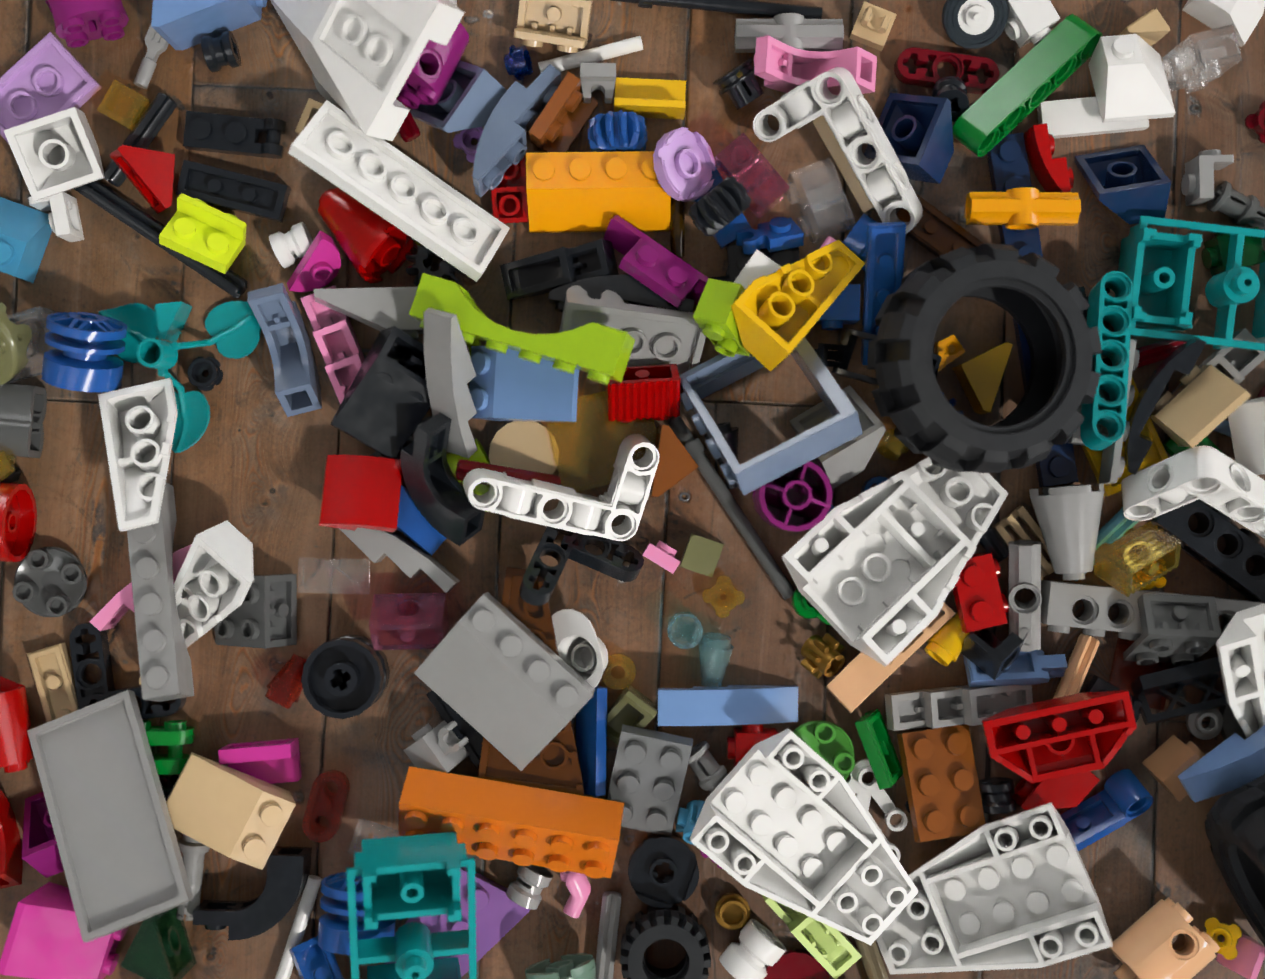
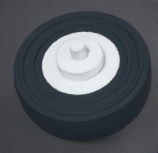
(974, 22)

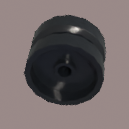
(326, 685)

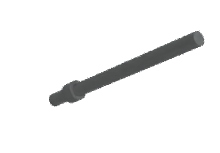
(696, 449)

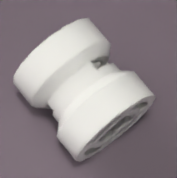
(291, 245)

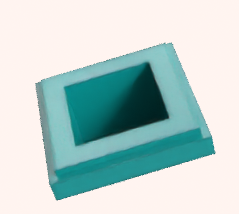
(171, 319)

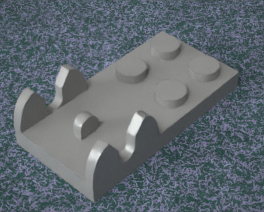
(659, 333)

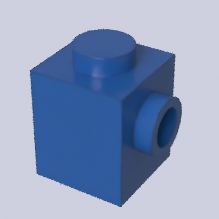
(843, 310)

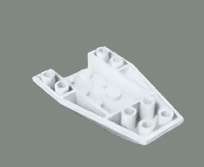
(803, 839)
(999, 902)

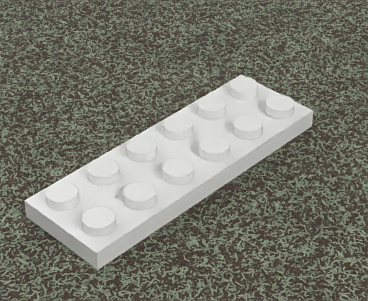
(399, 190)

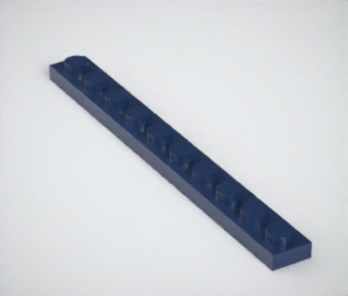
(1010, 170)

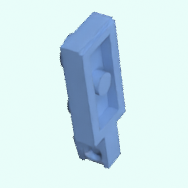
(1027, 669)

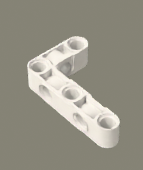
(852, 125)
(1192, 476)
(575, 511)

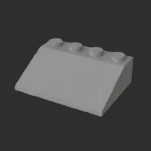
(504, 681)

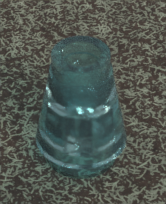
(714, 658)

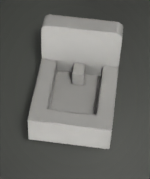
(1199, 176)

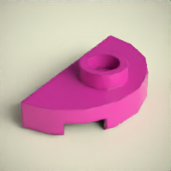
(317, 266)

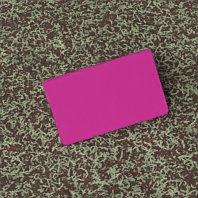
(267, 760)

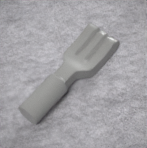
(156, 45)

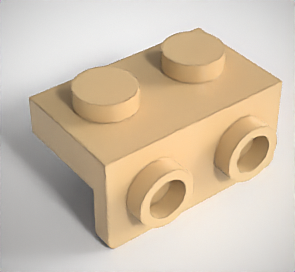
(554, 23)

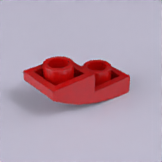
(1051, 173)
(510, 196)

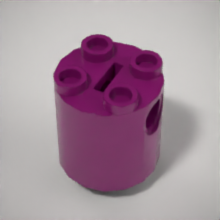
(88, 20)
(434, 70)
(795, 499)

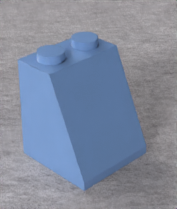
(186, 21)

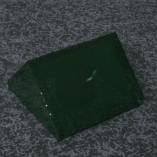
(160, 948)

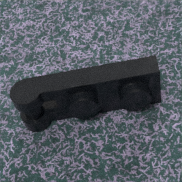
(233, 134)

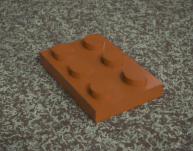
(941, 782)

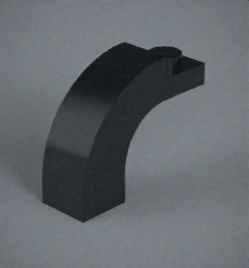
(434, 486)
(285, 882)

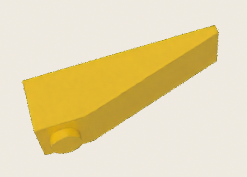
(786, 304)

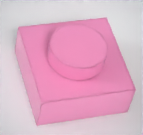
(662, 555)

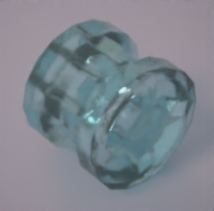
(681, 624)

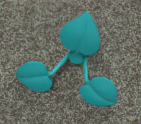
(231, 328)

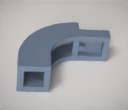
(290, 349)

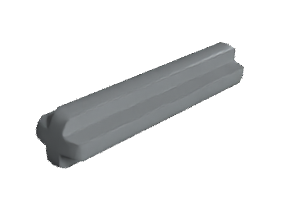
(608, 934)

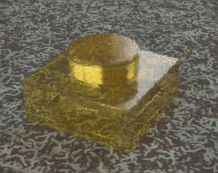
(123, 105)

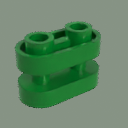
(174, 735)

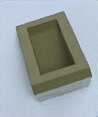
(629, 709)

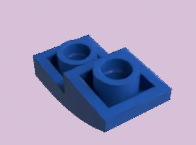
(416, 526)

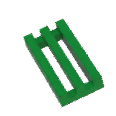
(879, 749)

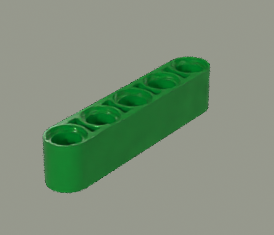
(1026, 85)

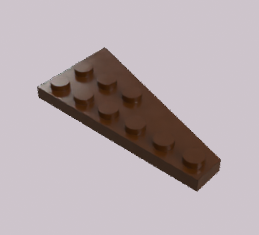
(558, 762)

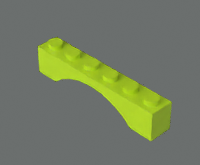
(589, 348)

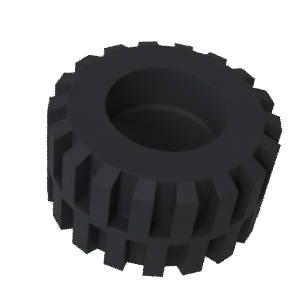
(665, 925)

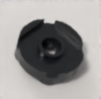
(672, 889)

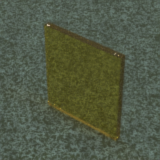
(591, 444)

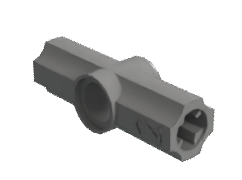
(792, 30)
(1025, 572)

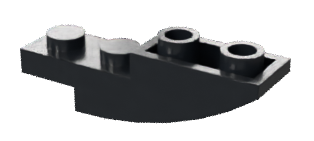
(624, 285)

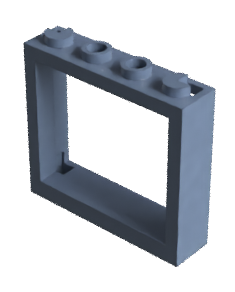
(793, 453)

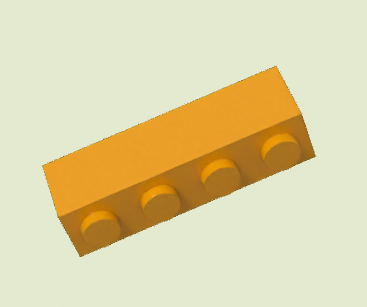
(588, 188)

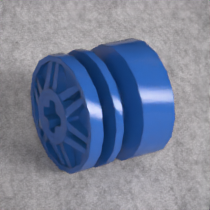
(84, 352)
(334, 925)

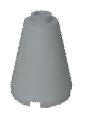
(1069, 526)

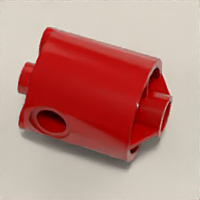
(14, 724)

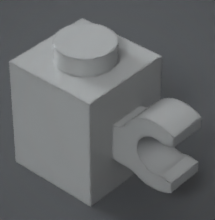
(437, 747)

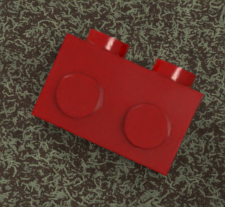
(979, 594)

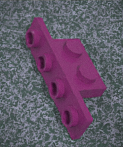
(654, 264)

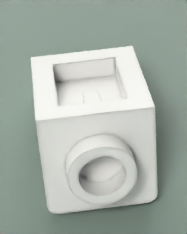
(64, 217)

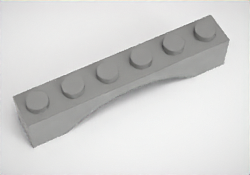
(160, 641)

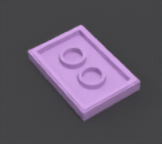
(42, 84)

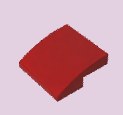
(361, 492)

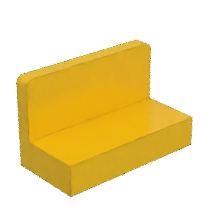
(651, 97)

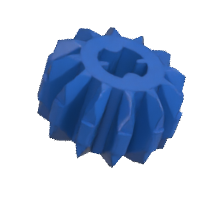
(617, 132)

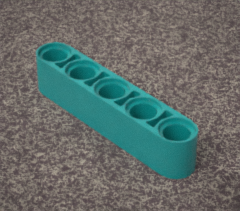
(1117, 348)

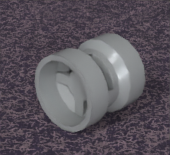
(529, 885)

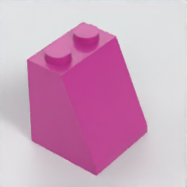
(48, 941)

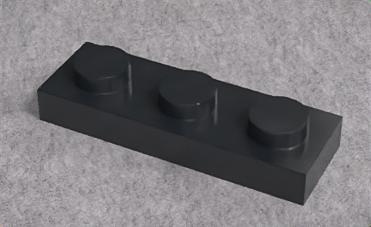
(234, 190)

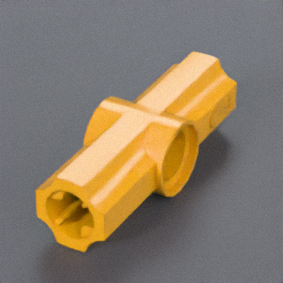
(1022, 208)

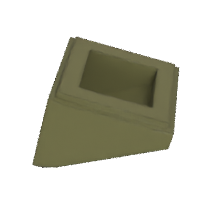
(701, 555)

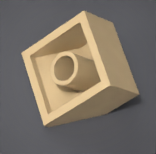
(1198, 405)

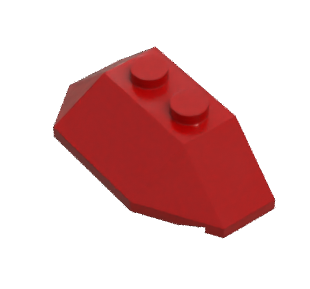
(1060, 734)

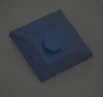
(919, 134)
(1127, 182)

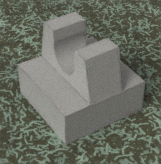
(597, 77)

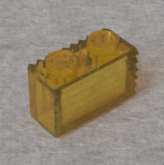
(1137, 558)

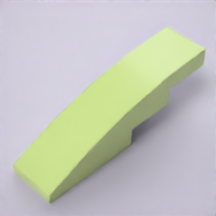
(825, 943)

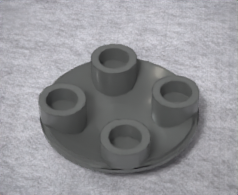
(50, 582)

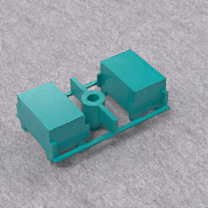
(1162, 282)
(410, 880)

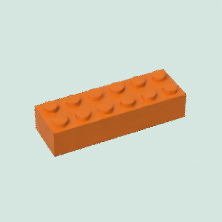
(514, 821)

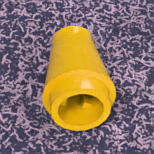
(947, 642)

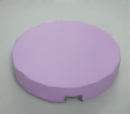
(684, 164)

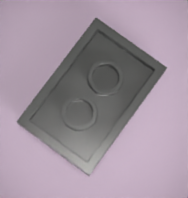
(649, 778)

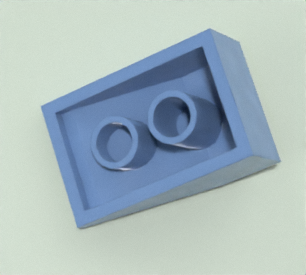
(521, 390)

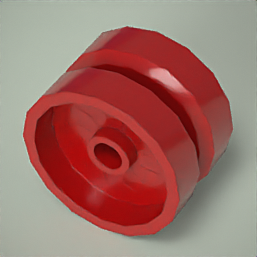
(17, 521)

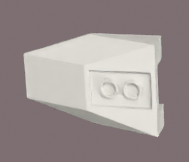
(367, 51)

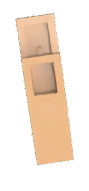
(865, 674)

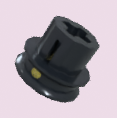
(740, 84)

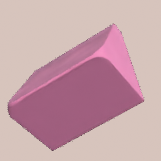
(1248, 960)

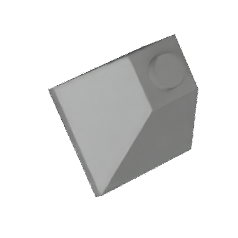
(851, 456)

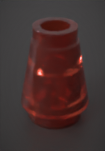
(286, 684)

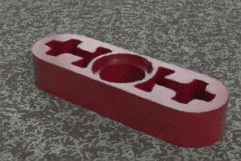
(922, 57)

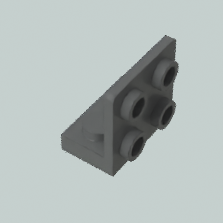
(265, 616)
(1174, 629)

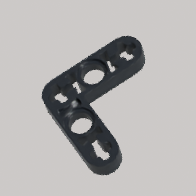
(574, 548)
(89, 692)

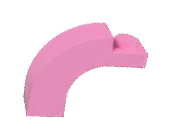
(789, 67)

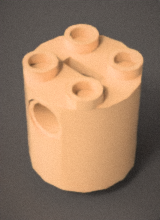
(1148, 947)

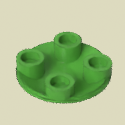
(830, 743)

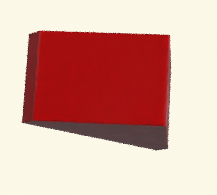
(149, 172)

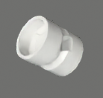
(756, 949)

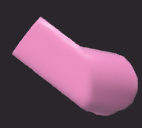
(579, 892)

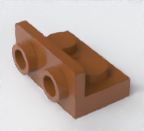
(562, 117)

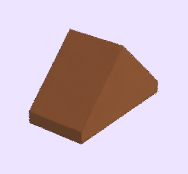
(673, 463)

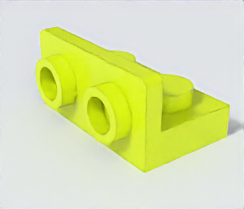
(204, 233)

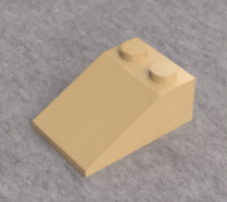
(229, 810)

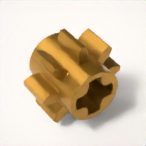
(822, 655)

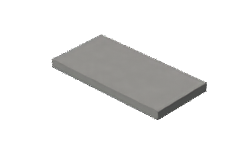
(109, 816)

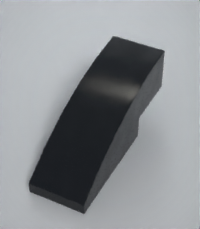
(557, 268)

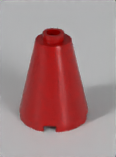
(363, 235)

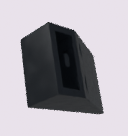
(387, 394)

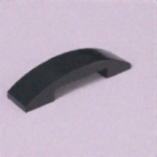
(1181, 360)

